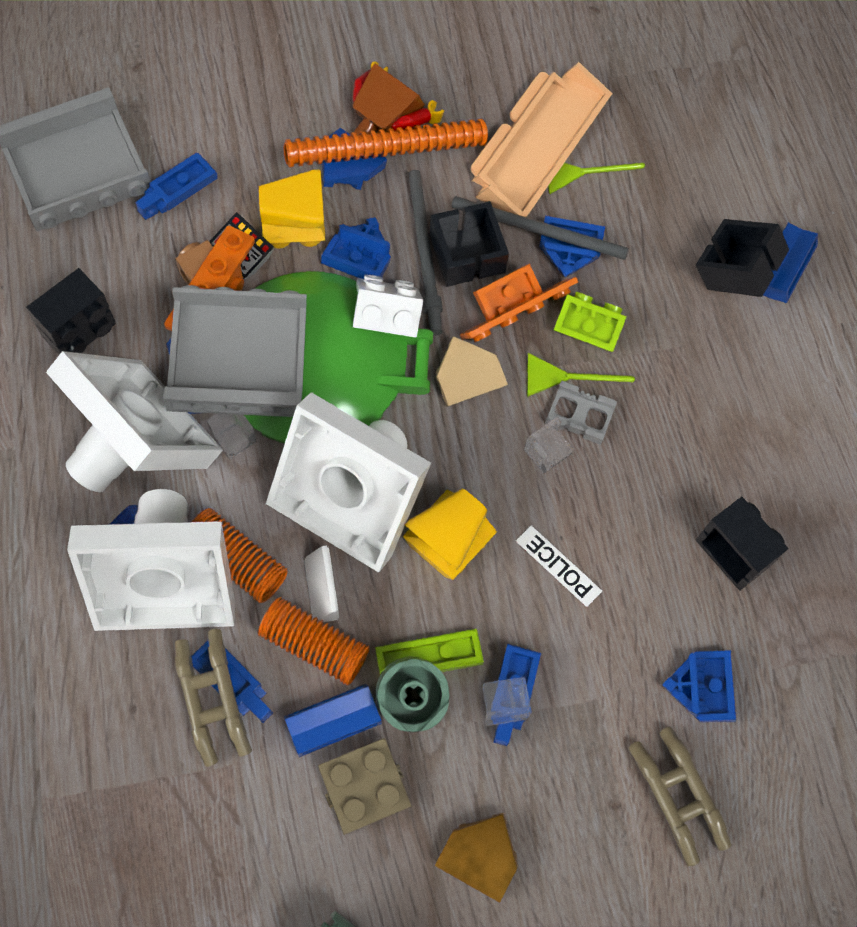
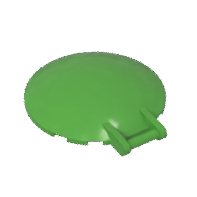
(342, 363)

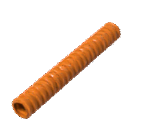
(385, 142)

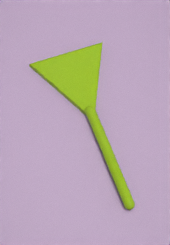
(569, 173)
(544, 376)

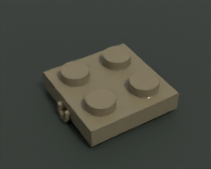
(364, 786)

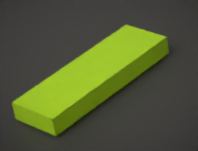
(444, 651)

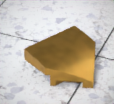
(481, 856)

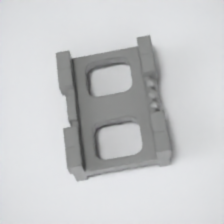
(584, 403)

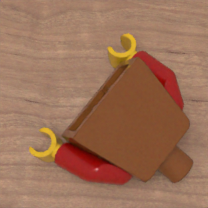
(389, 103)

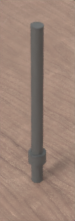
(550, 230)
(431, 302)

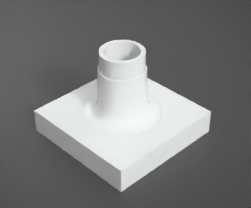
(127, 421)
(347, 480)
(154, 570)

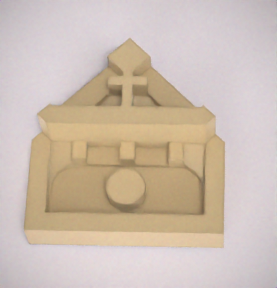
(468, 372)

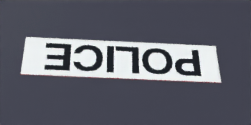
(559, 566)

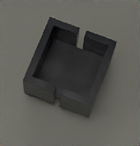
(469, 251)
(742, 257)
(72, 314)
(741, 543)

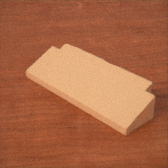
(545, 130)

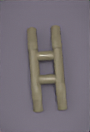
(229, 708)
(674, 816)

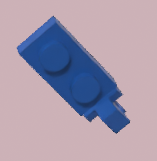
(176, 186)
(516, 664)
(245, 686)

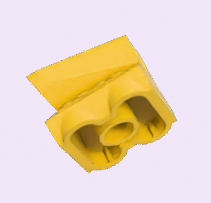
(293, 210)
(450, 532)

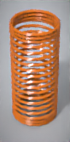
(270, 581)
(317, 637)

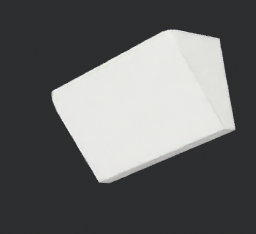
(321, 585)

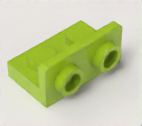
(590, 322)

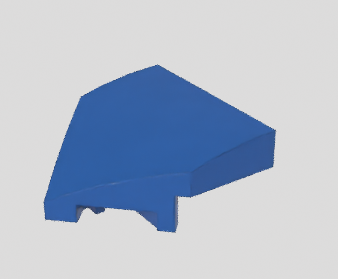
(352, 171)
(358, 250)
(566, 256)
(705, 686)

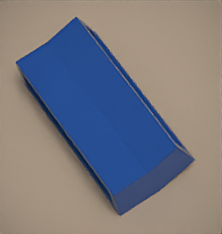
(801, 248)
(333, 720)

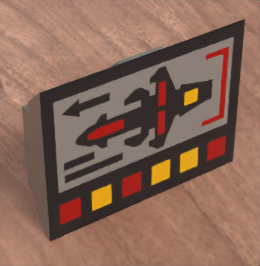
(258, 253)

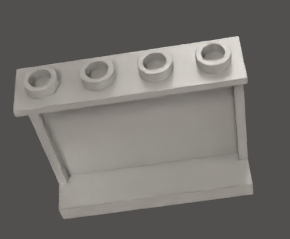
(73, 159)
(236, 351)

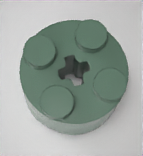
(433, 693)

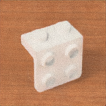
(387, 306)

